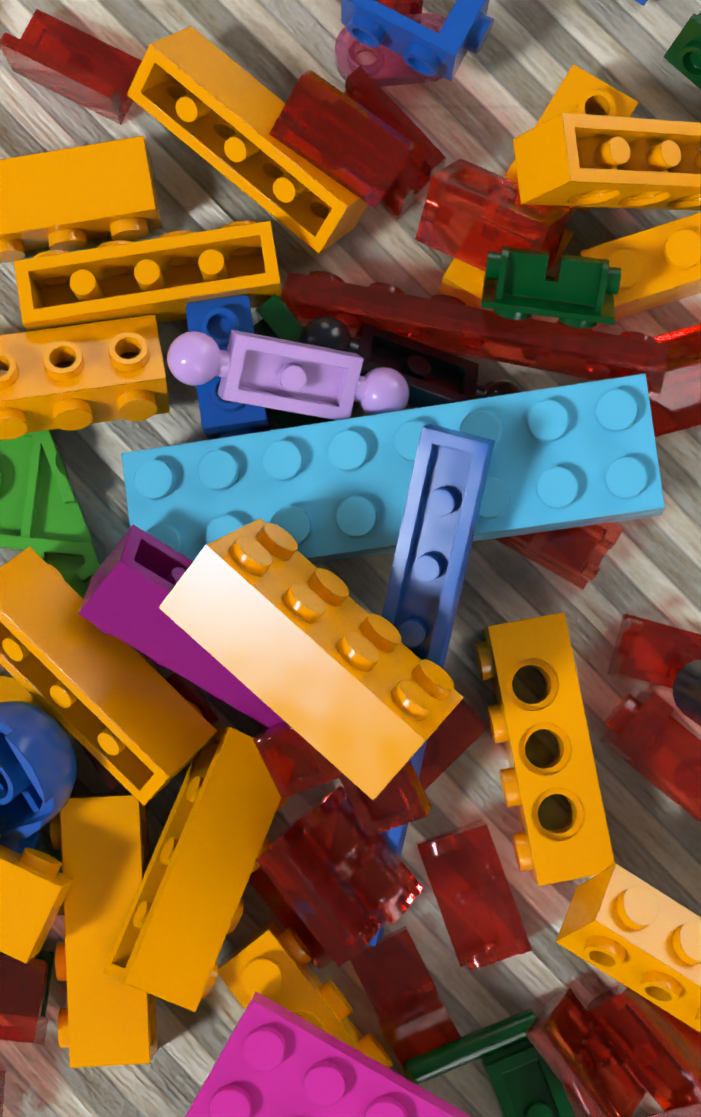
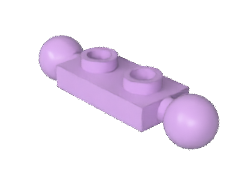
(287, 375)

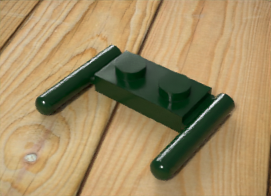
(513, 1066)

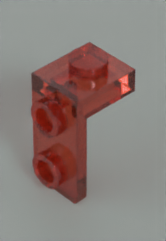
(657, 748)

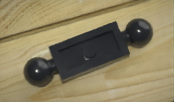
(431, 374)

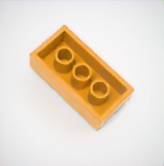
(312, 652)

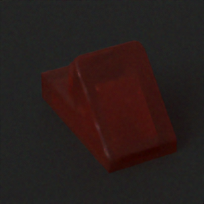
(404, 996)

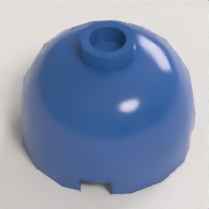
(35, 768)

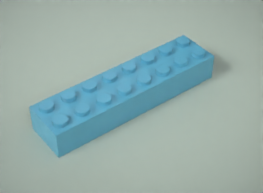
(343, 484)

